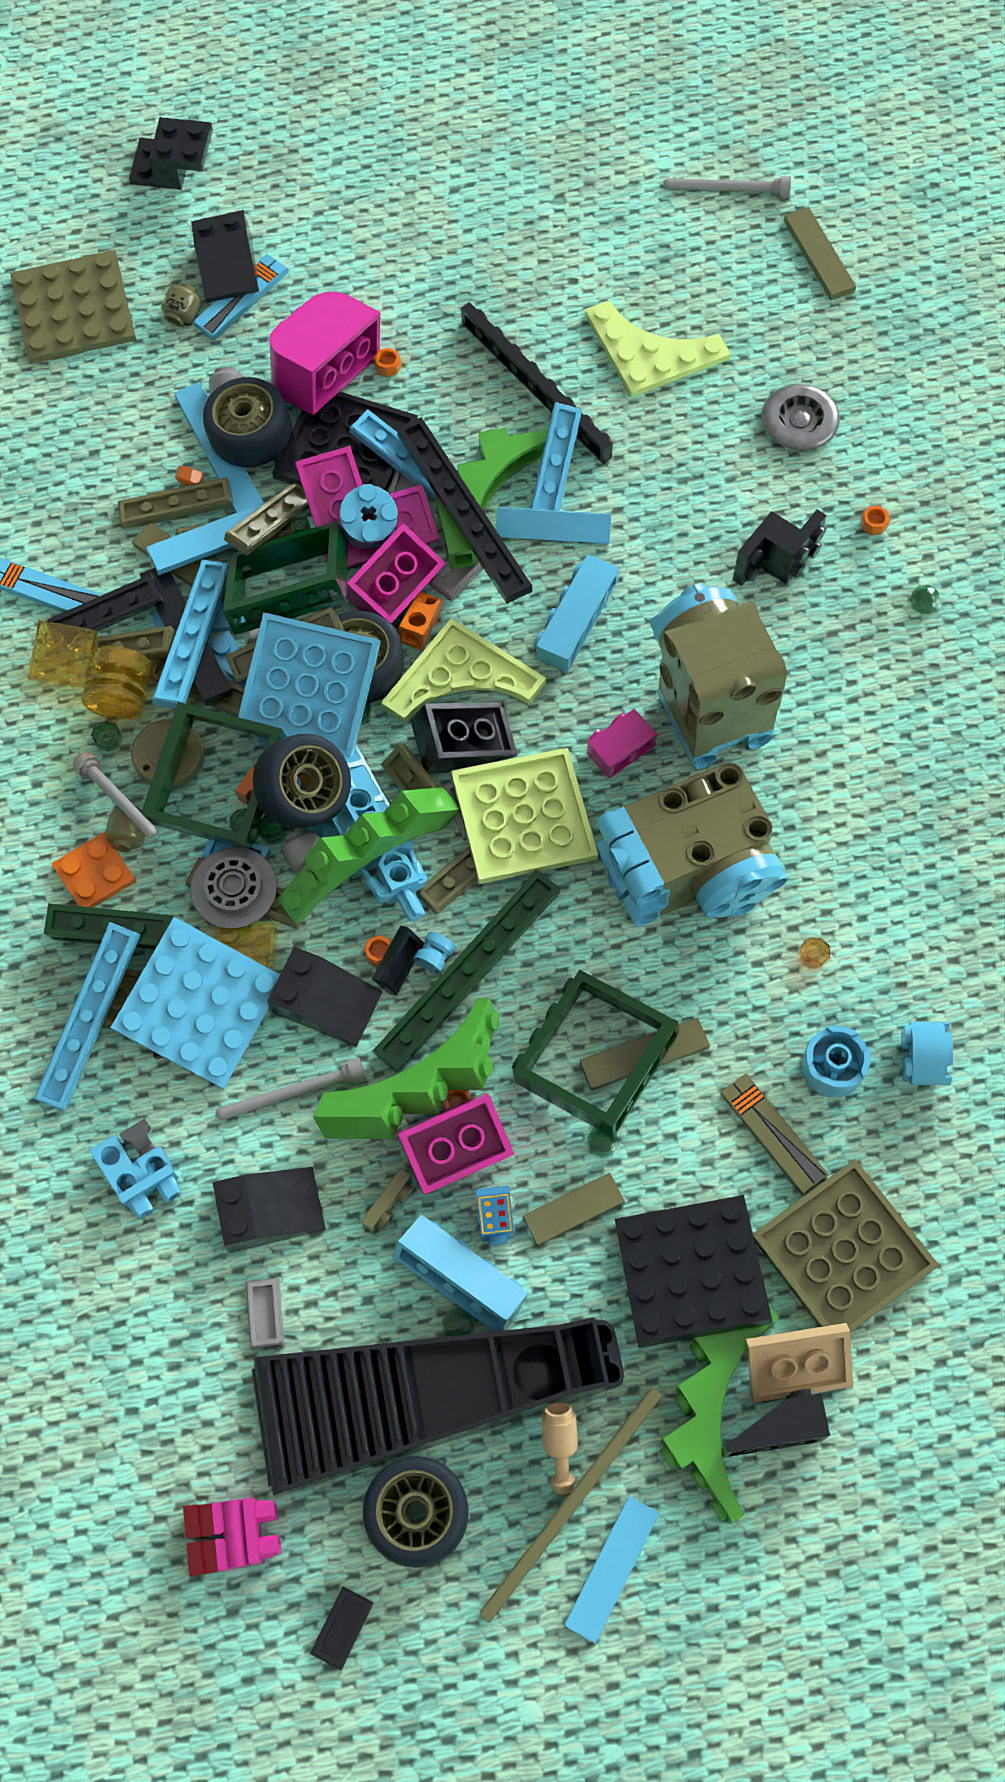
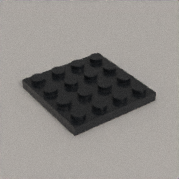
(329, 431)
(692, 1271)

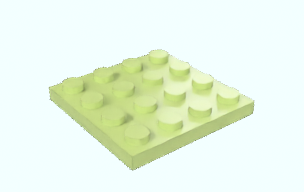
(523, 815)

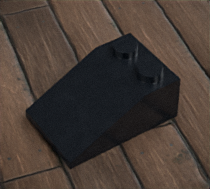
(225, 256)
(462, 735)
(323, 997)
(268, 1207)
(792, 1423)

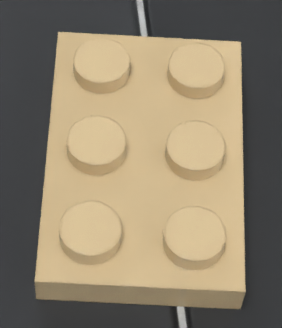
(799, 1361)

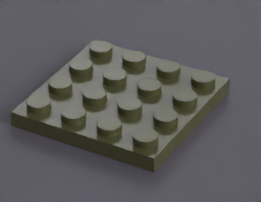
(72, 307)
(844, 1249)

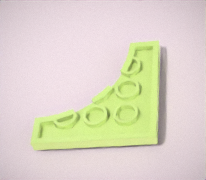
(648, 359)
(458, 663)

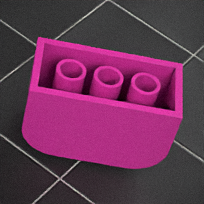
(322, 348)

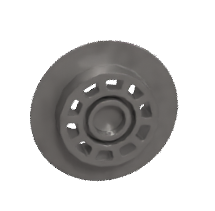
(798, 425)
(233, 885)

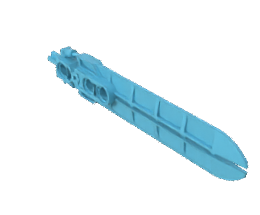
(392, 864)

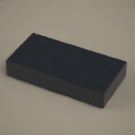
(398, 960)
(342, 1628)

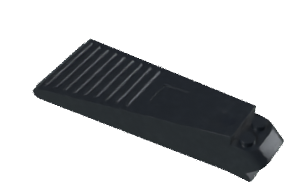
(384, 1401)

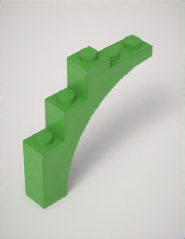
(501, 459)
(369, 837)
(421, 1089)
(703, 1396)

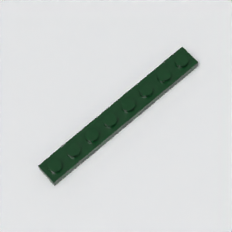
(466, 971)

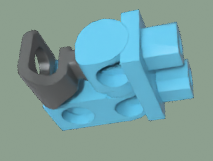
(139, 1179)

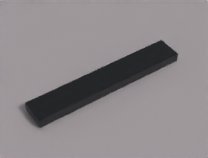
(209, 677)

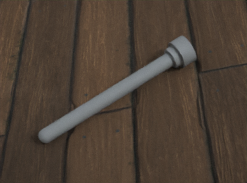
(778, 186)
(89, 767)
(350, 1073)

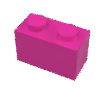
(621, 743)

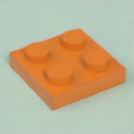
(93, 872)

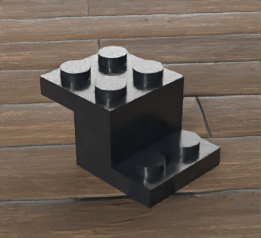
(175, 148)
(779, 548)

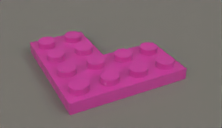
(334, 474)

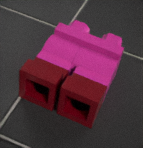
(241, 1532)

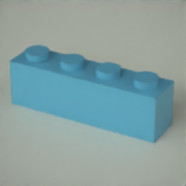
(576, 613)
(460, 1274)

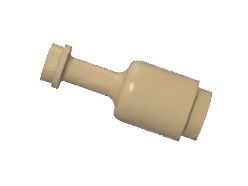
(560, 1442)

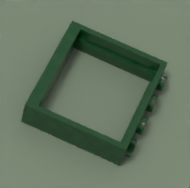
(293, 599)
(168, 767)
(612, 1120)

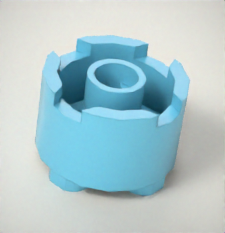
(363, 501)
(928, 1053)
(851, 1056)

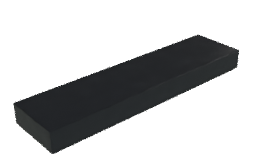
(113, 606)

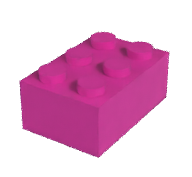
(393, 575)
(454, 1143)

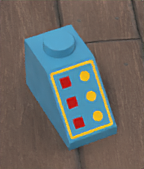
(495, 1215)

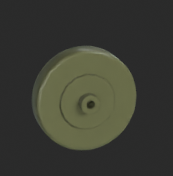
(148, 748)

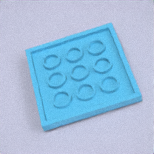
(310, 680)
(197, 1003)

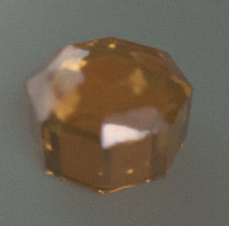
(814, 953)

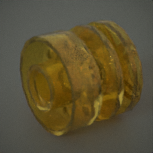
(117, 682)

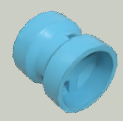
(435, 952)

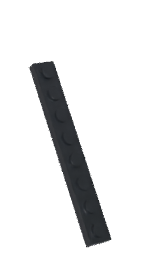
(529, 375)
(464, 510)

